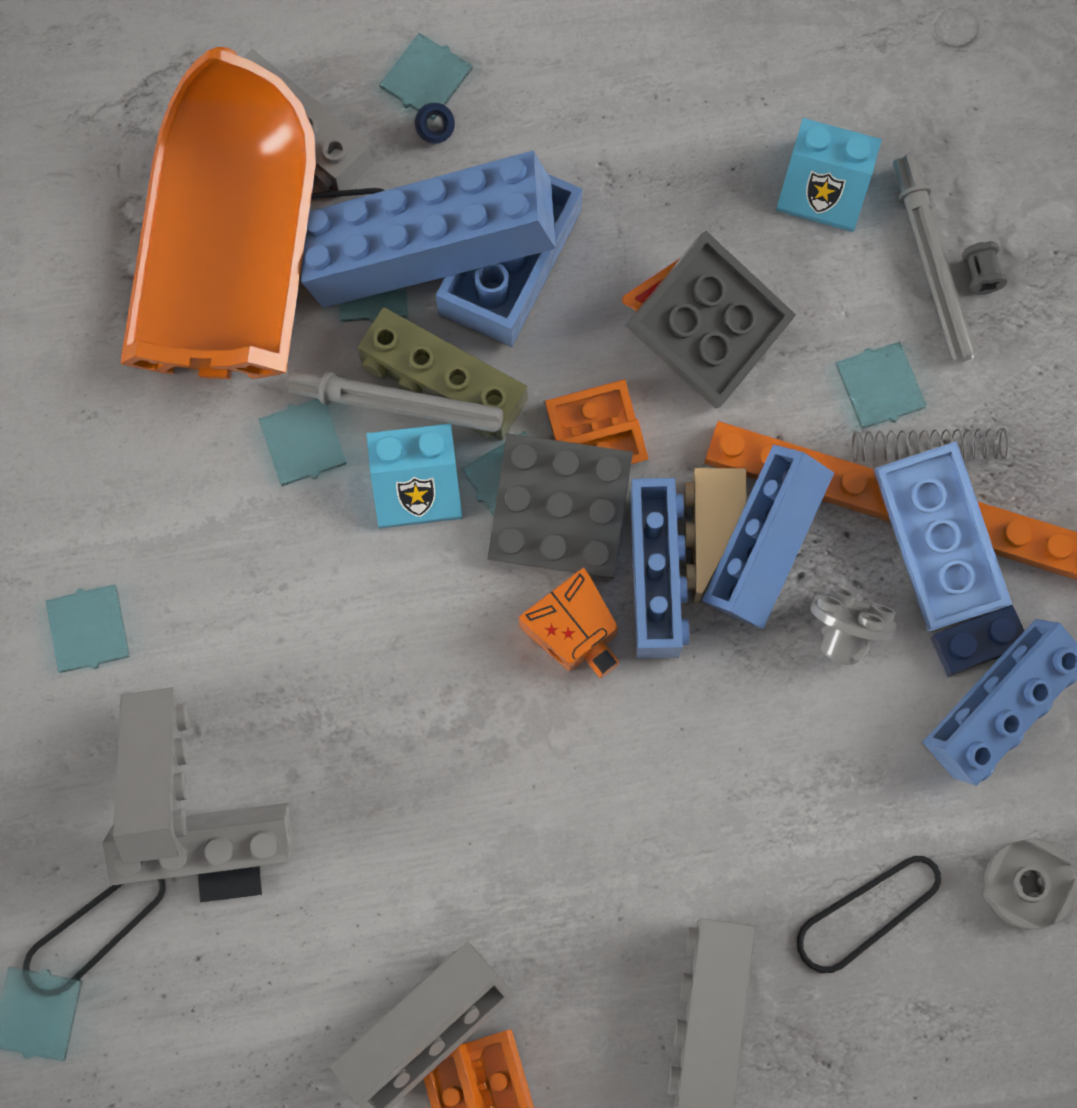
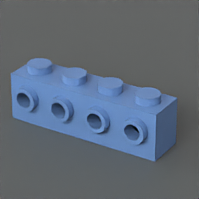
(768, 536)
(655, 568)
(1005, 702)

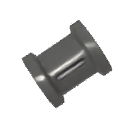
(984, 268)

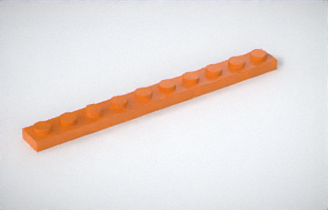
(857, 489)

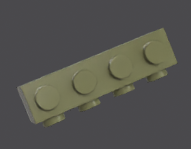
(438, 368)

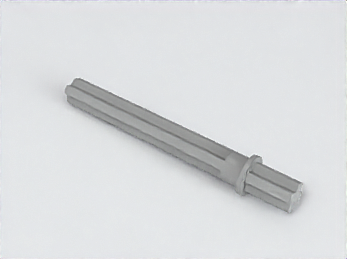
(918, 206)
(333, 389)

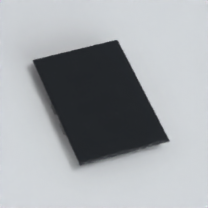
(229, 884)

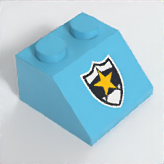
(828, 174)
(414, 475)

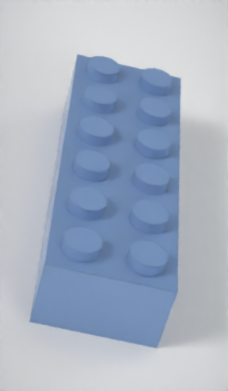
(429, 230)

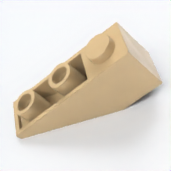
(716, 505)

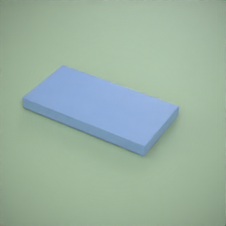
(942, 536)

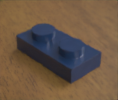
(977, 640)

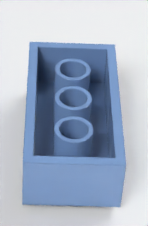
(501, 295)

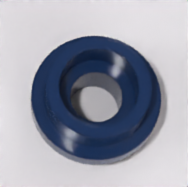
(447, 123)

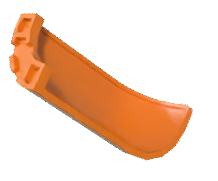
(223, 225)

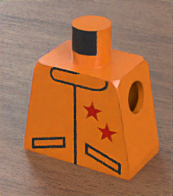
(573, 625)

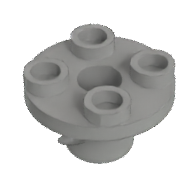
(851, 625)

